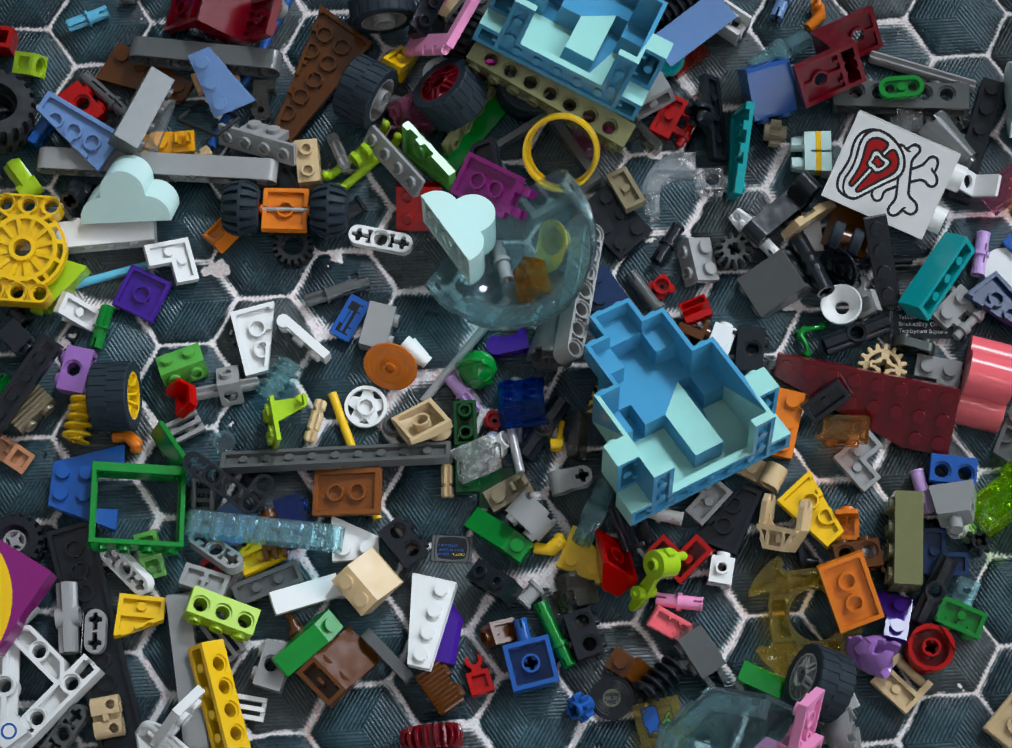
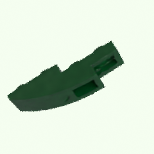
(464, 432)

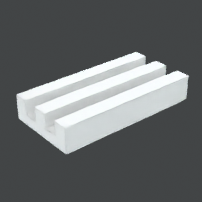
(262, 709)

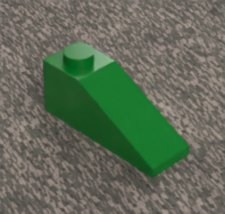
(500, 536)
(307, 642)

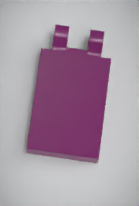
(494, 183)

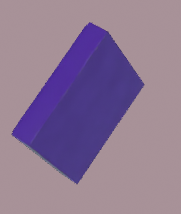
(142, 294)

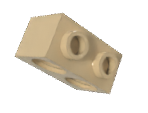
(308, 163)

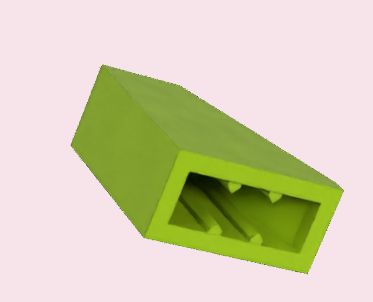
(67, 281)

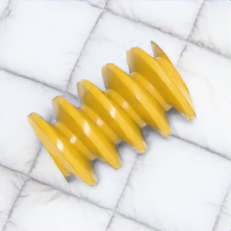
(77, 421)

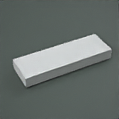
(304, 595)

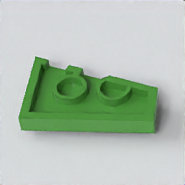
(426, 157)

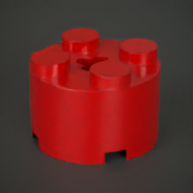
(924, 636)

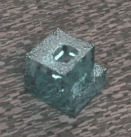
(963, 597)

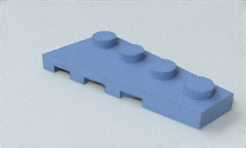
(79, 129)

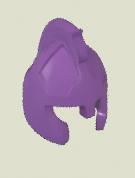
(872, 654)

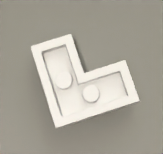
(173, 253)

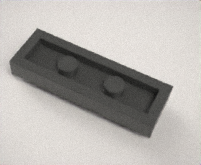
(260, 585)

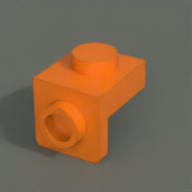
(849, 521)

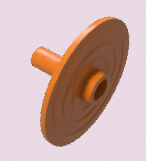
(390, 366)

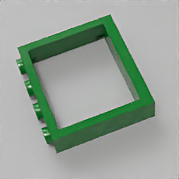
(137, 472)

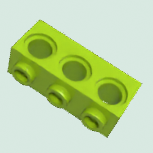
(232, 610)

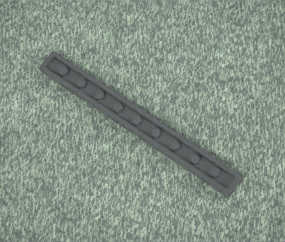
(336, 457)

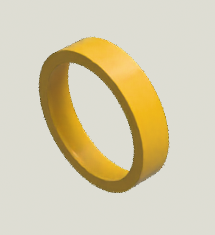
(527, 155)

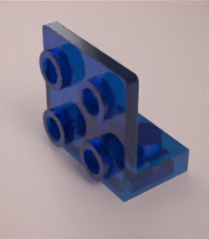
(521, 403)

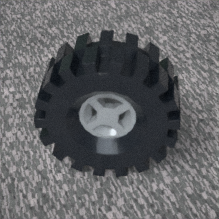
(28, 529)

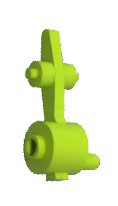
(657, 565)

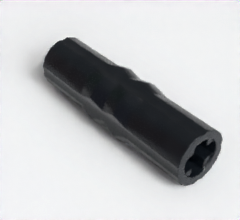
(811, 265)

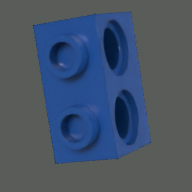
(951, 466)

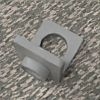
(228, 379)

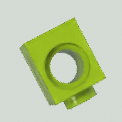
(30, 65)

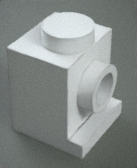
(717, 577)

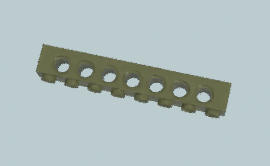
(534, 97)

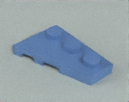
(218, 84)

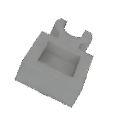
(869, 297)

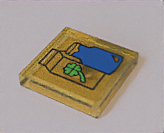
(651, 716)

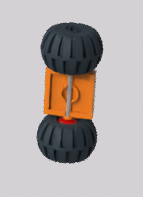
(284, 209)

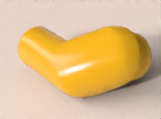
(554, 546)

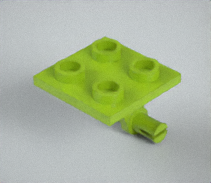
(277, 410)

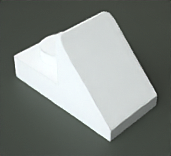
(76, 311)

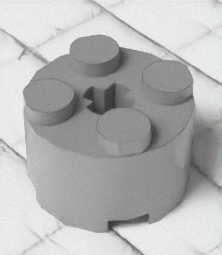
(530, 516)

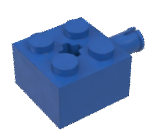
(529, 648)

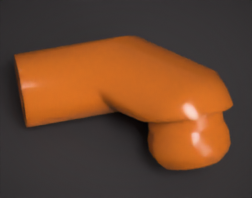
(818, 15)
(129, 438)

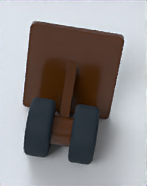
(846, 231)

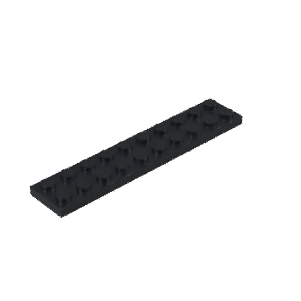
(82, 565)

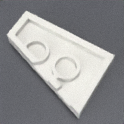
(254, 336)

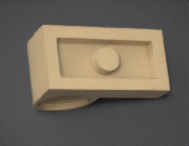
(766, 475)

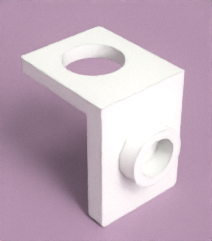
(982, 185)

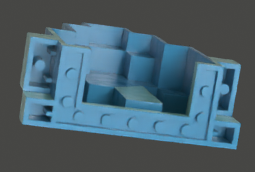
(585, 45)
(673, 410)

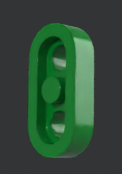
(900, 87)

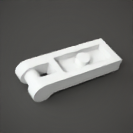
(302, 338)

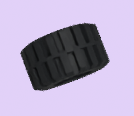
(465, 41)

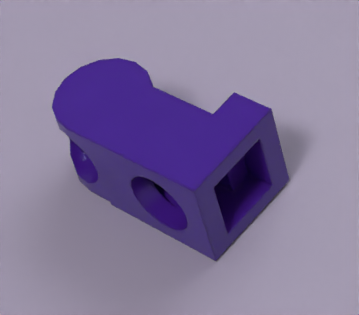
(508, 346)

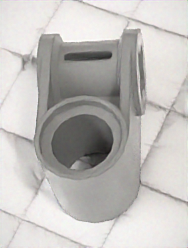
(564, 480)

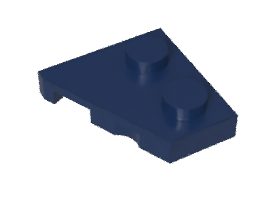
(606, 290)

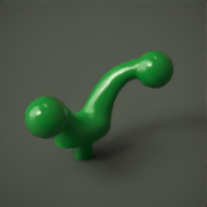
(801, 336)

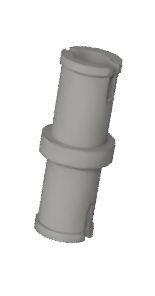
(502, 263)

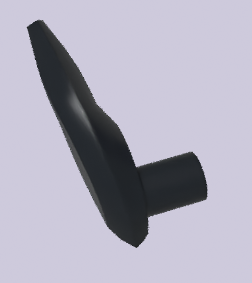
(805, 561)

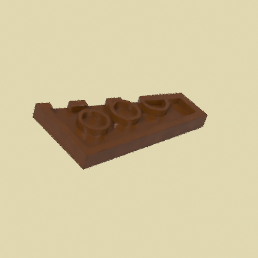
(123, 74)

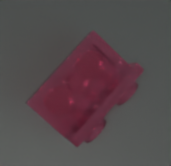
(404, 110)

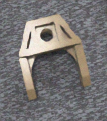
(779, 537)

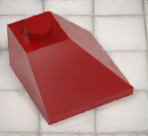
(614, 567)

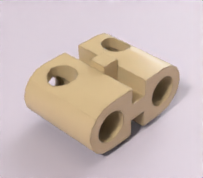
(107, 717)

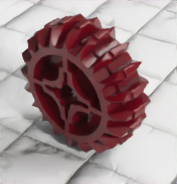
(432, 736)

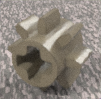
(774, 133)

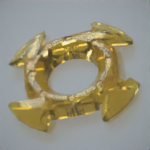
(783, 590)

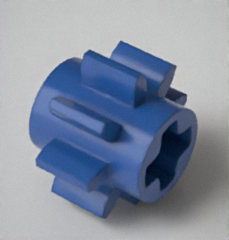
(580, 707)

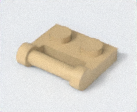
(898, 690)

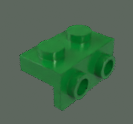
(960, 618)

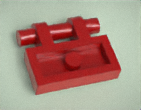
(667, 120)

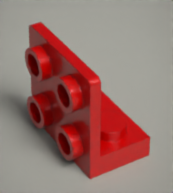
(409, 209)

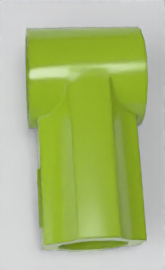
(21, 177)

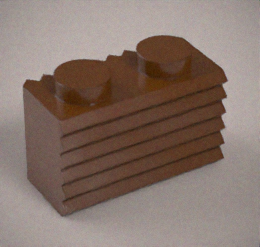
(441, 689)

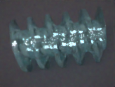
(278, 378)

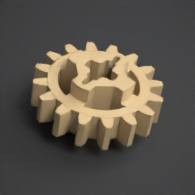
(885, 354)

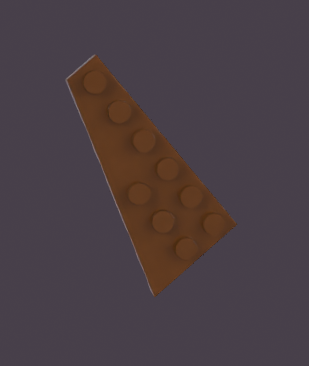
(321, 65)

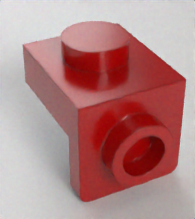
(184, 396)

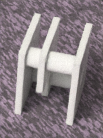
(731, 33)

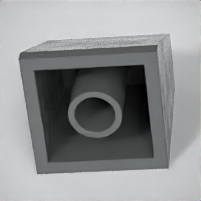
(774, 283)

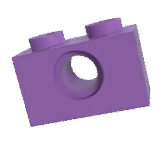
(71, 358)

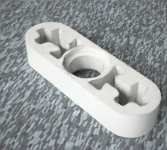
(363, 242)
(136, 571)

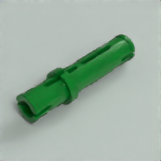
(556, 638)

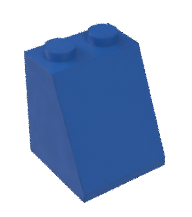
(770, 88)

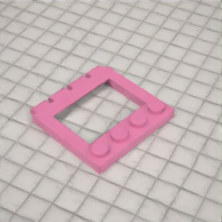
(442, 42)

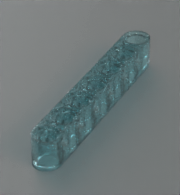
(264, 531)

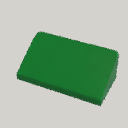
(168, 444)
(761, 680)

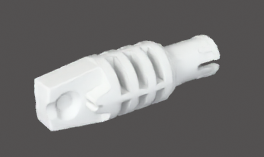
(739, 219)

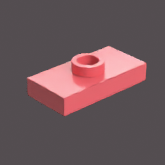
(666, 622)

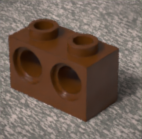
(842, 545)

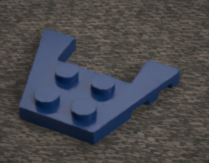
(71, 486)

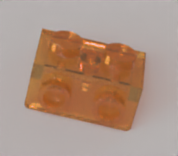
(530, 279)
(845, 429)

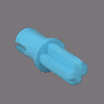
(87, 18)

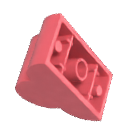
(985, 385)

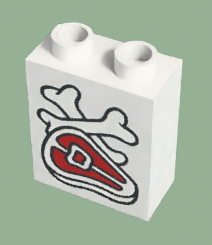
(894, 174)

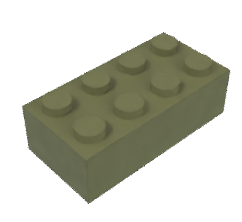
(905, 541)

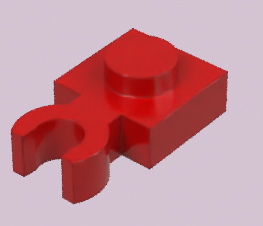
(478, 679)

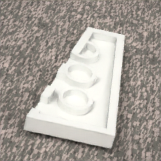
(428, 617)

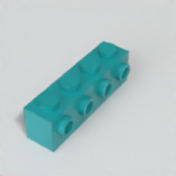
(936, 276)

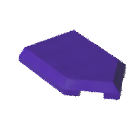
(450, 640)

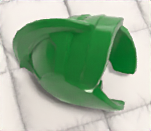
(477, 369)

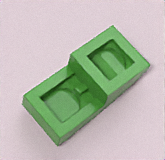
(153, 563)

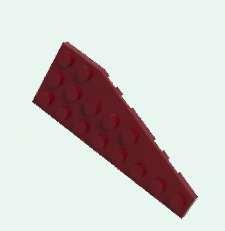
(900, 408)

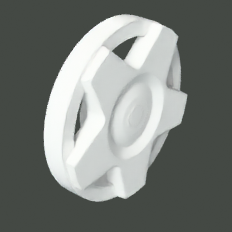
(366, 407)

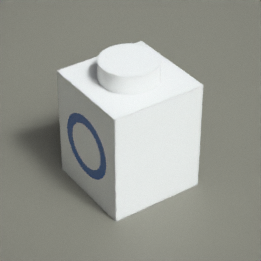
(14, 731)

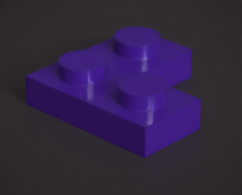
(897, 616)

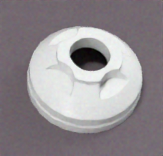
(845, 294)

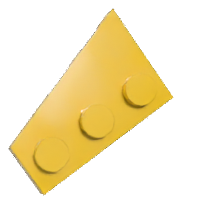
(824, 524)

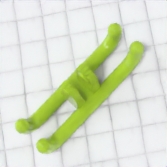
(362, 159)

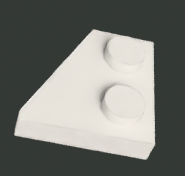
(355, 542)

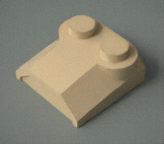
(423, 423)

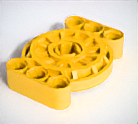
(44, 261)

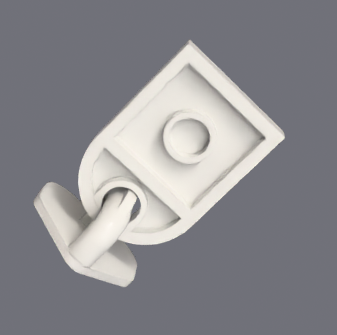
(156, 735)

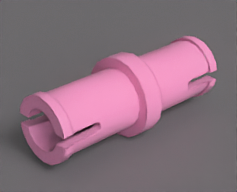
(679, 601)

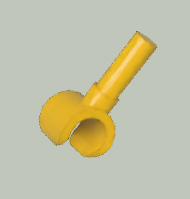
(556, 444)

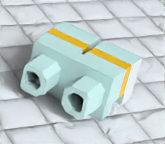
(815, 153)

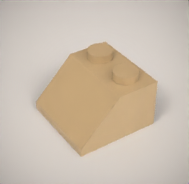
(367, 582)

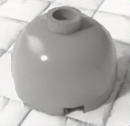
(842, 732)

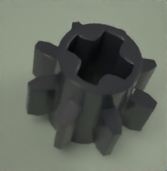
(982, 547)

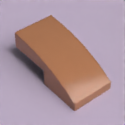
(14, 455)

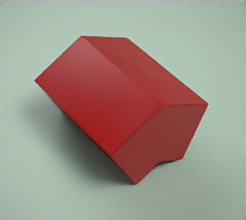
(695, 310)

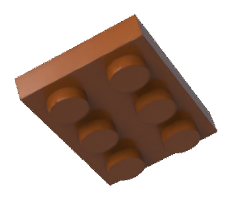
(347, 492)

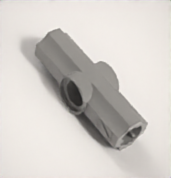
(68, 618)

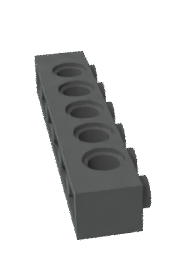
(956, 107)

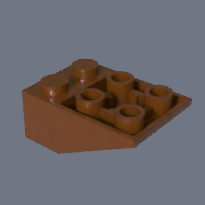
(338, 667)

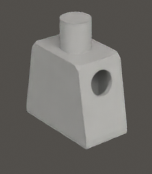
(954, 504)

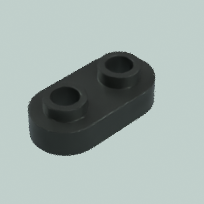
(910, 345)

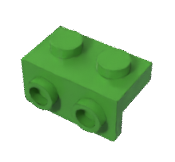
(182, 363)

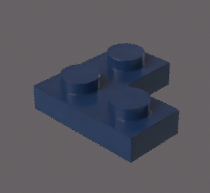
(934, 543)

